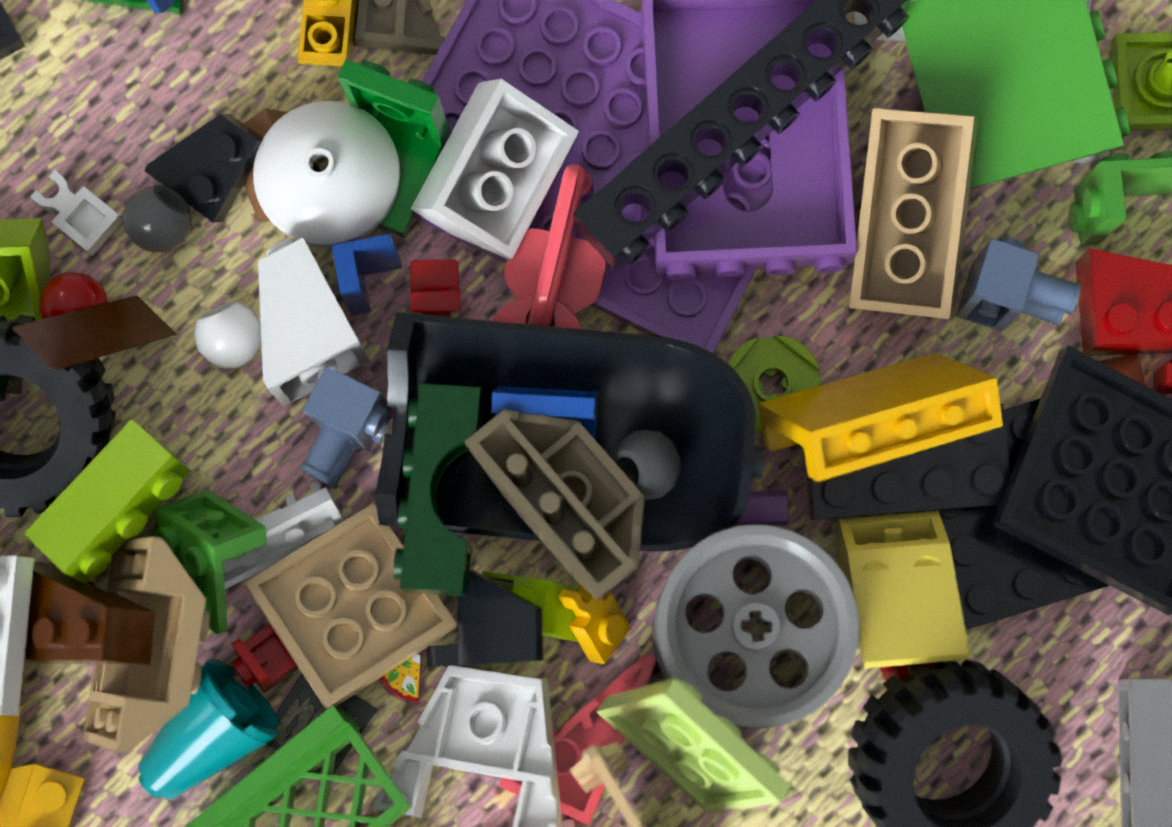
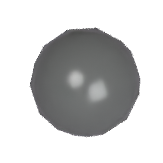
(157, 219)
(649, 462)

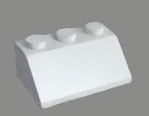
(495, 168)

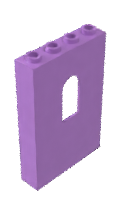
(811, 209)

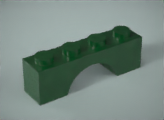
(432, 555)

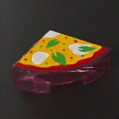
(405, 680)

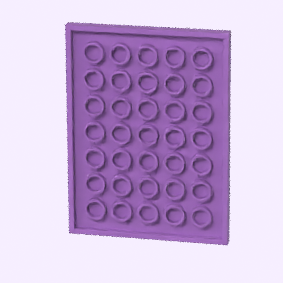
(590, 72)

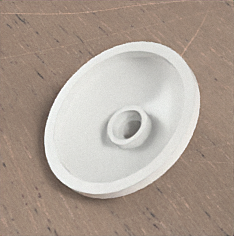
(346, 196)

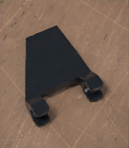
(492, 628)

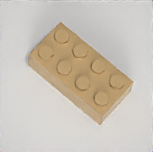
(913, 213)

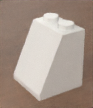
(301, 323)

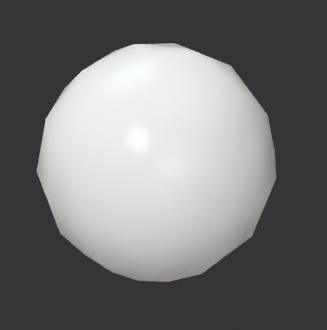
(228, 335)

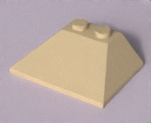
(137, 699)

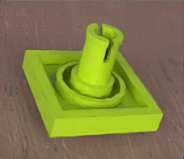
(1144, 78)

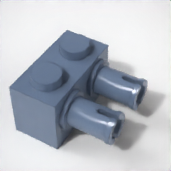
(1008, 282)
(349, 419)

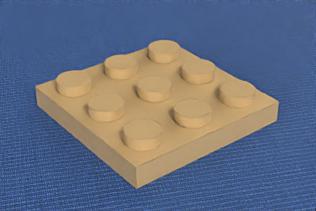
(345, 610)

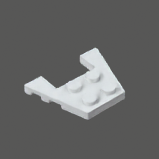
(490, 728)

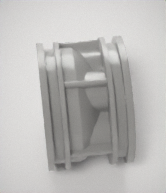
(792, 567)

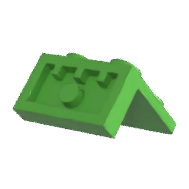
(202, 535)

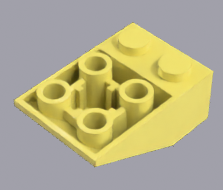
(903, 588)

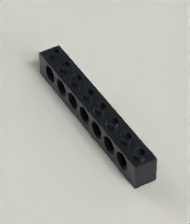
(714, 118)

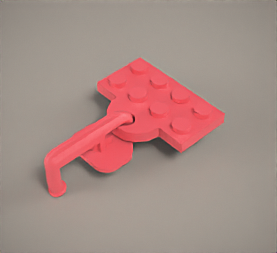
(551, 269)

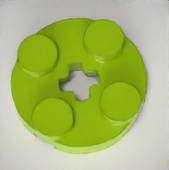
(774, 356)

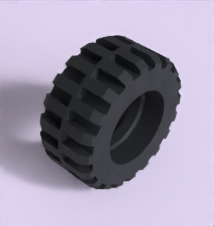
(84, 417)
(926, 705)

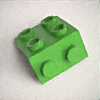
(1100, 196)

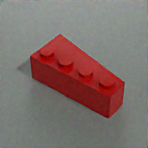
(1124, 304)

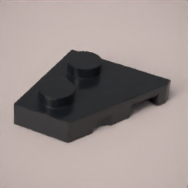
(209, 165)

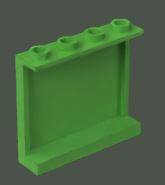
(1024, 74)

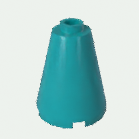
(207, 735)

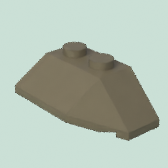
(565, 493)

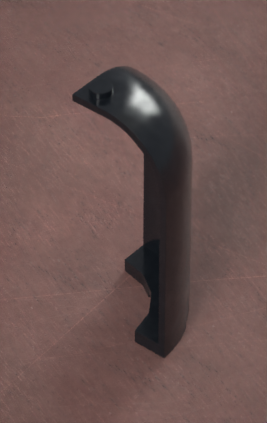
(641, 386)

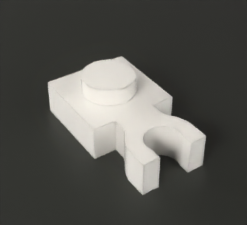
(81, 215)

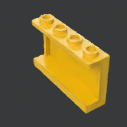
(882, 414)

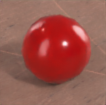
(70, 293)

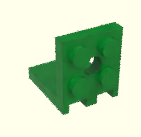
(413, 120)

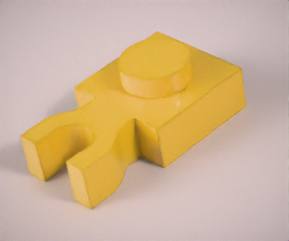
(597, 624)

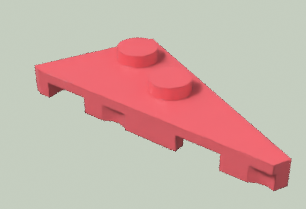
(581, 733)

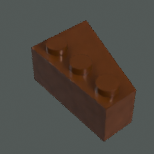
(84, 623)

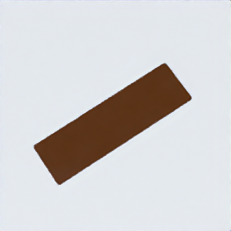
(93, 332)

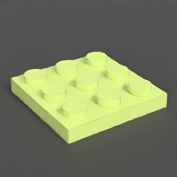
(694, 746)

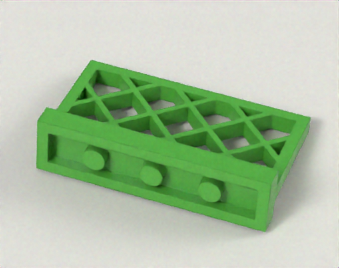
(298, 761)

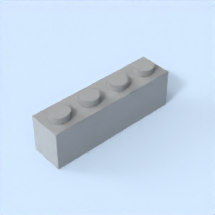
(1145, 752)

